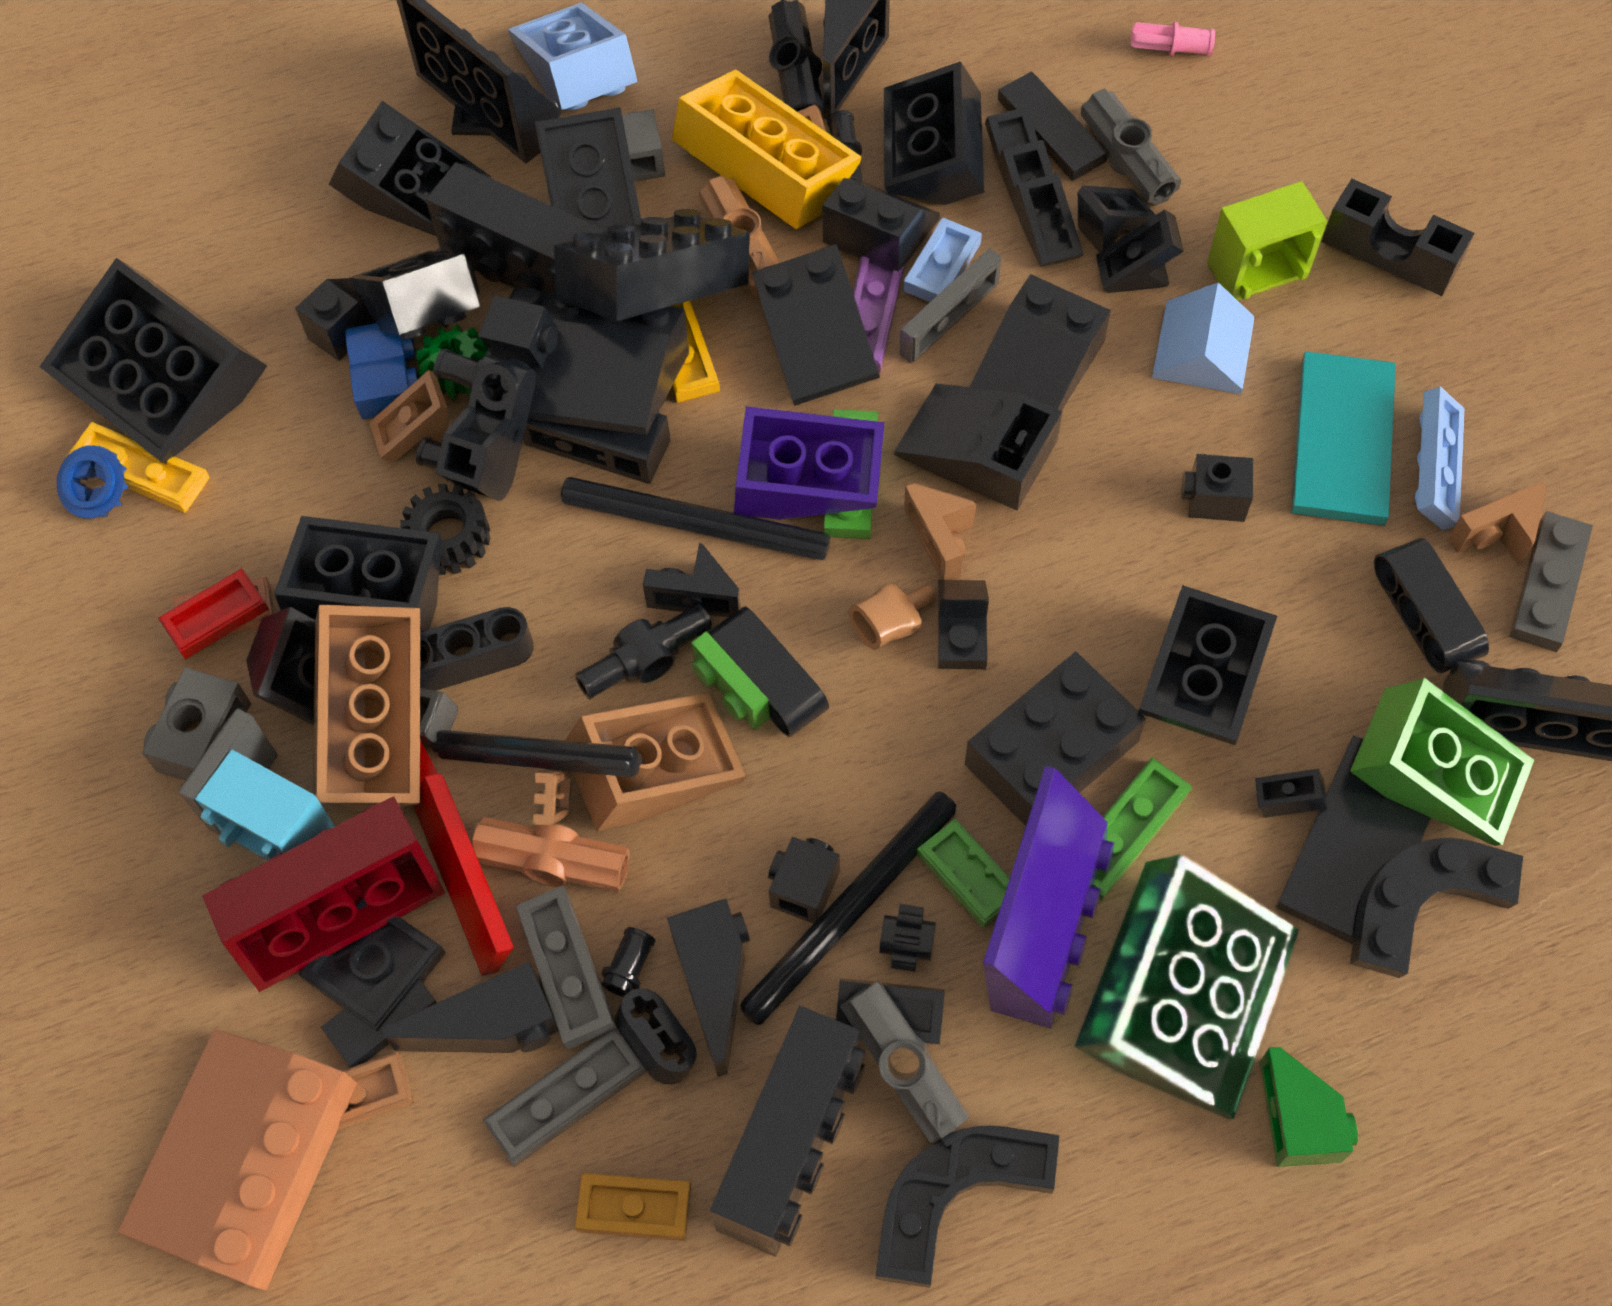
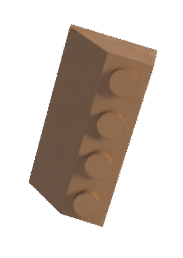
(366, 707)

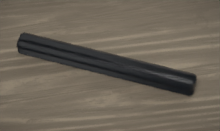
(538, 753)

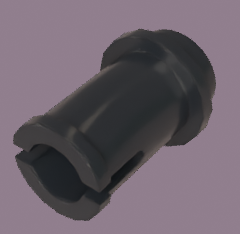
(627, 962)

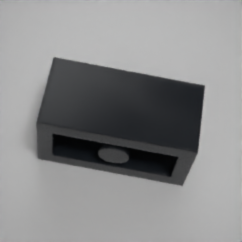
(1291, 793)

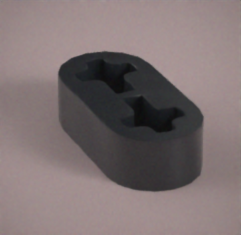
(657, 1035)

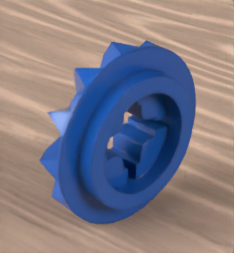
(84, 464)

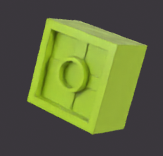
(1266, 241)

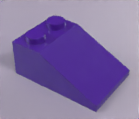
(806, 464)

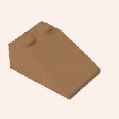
(682, 755)

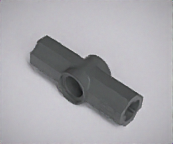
(1130, 147)
(923, 1090)

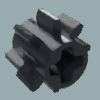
(907, 937)

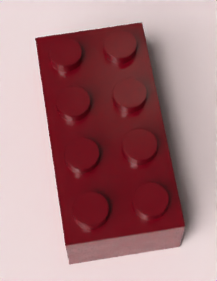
(308, 896)

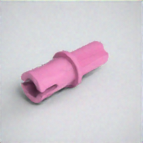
(1172, 38)

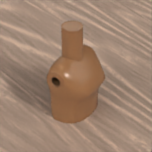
(889, 614)

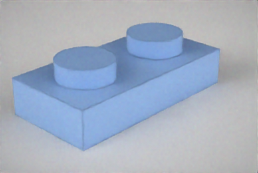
(942, 259)

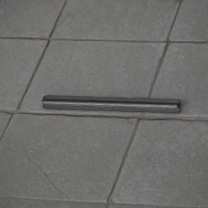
(695, 518)
(847, 909)

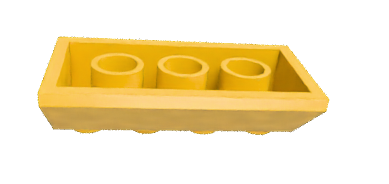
(763, 146)

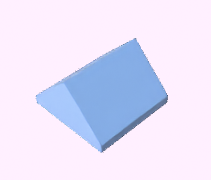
(1204, 340)

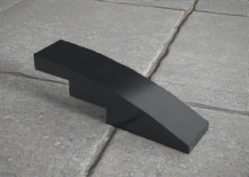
(1033, 187)

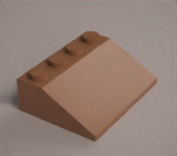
(239, 1158)

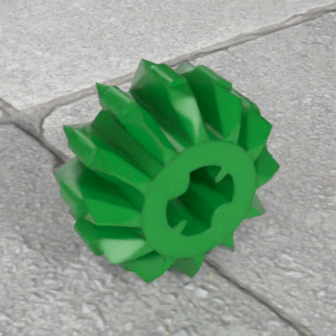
(459, 342)

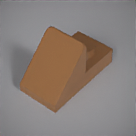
(411, 417)
(1510, 519)
(937, 522)

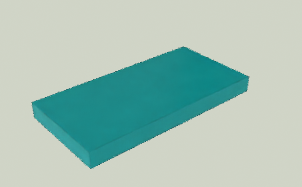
(1344, 438)

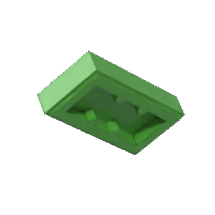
(966, 871)

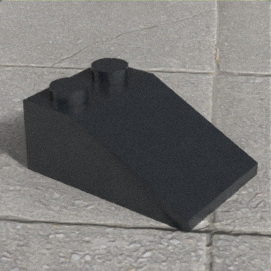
(851, 41)
(815, 325)
(1043, 343)
(1208, 665)

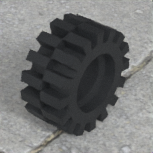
(451, 505)

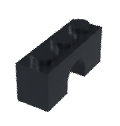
(1366, 231)

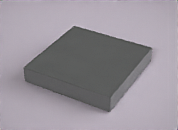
(242, 736)

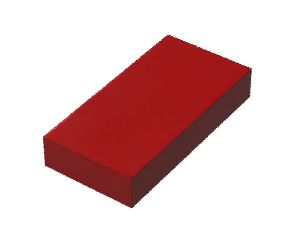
(213, 613)

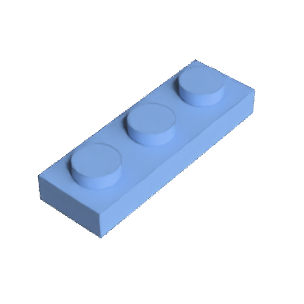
(1440, 458)

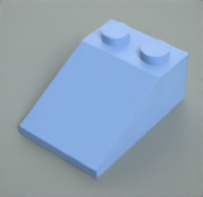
(575, 55)

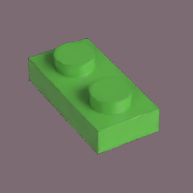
(739, 693)

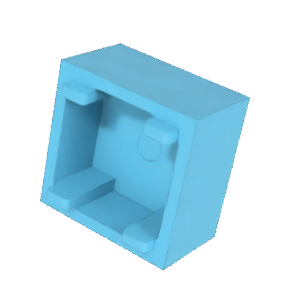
(259, 808)

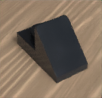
(1109, 212)
(1141, 255)
(679, 591)
(962, 624)

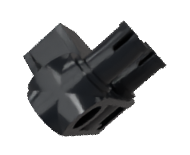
(487, 437)

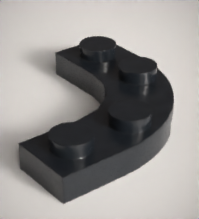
(1414, 875)
(942, 1173)

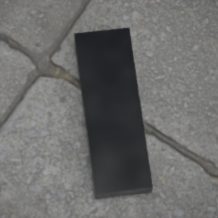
(1063, 135)

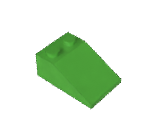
(1442, 761)

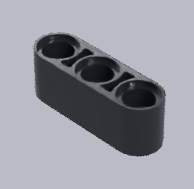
(1431, 605)
(487, 652)
(790, 691)

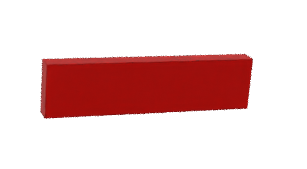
(463, 875)

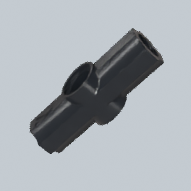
(794, 56)

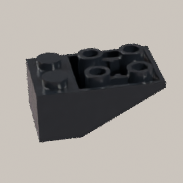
(395, 168)
(982, 440)

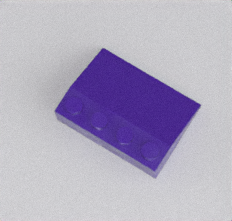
(1047, 904)

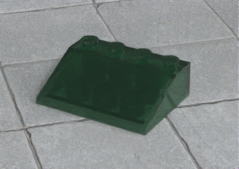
(1188, 986)

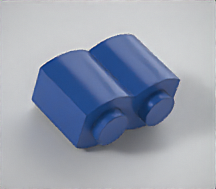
(378, 367)

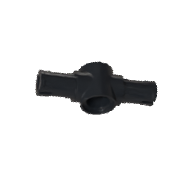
(643, 651)

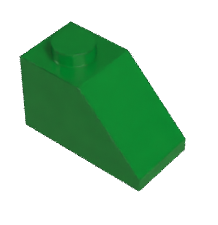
(1304, 1113)

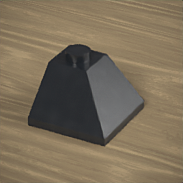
(284, 662)

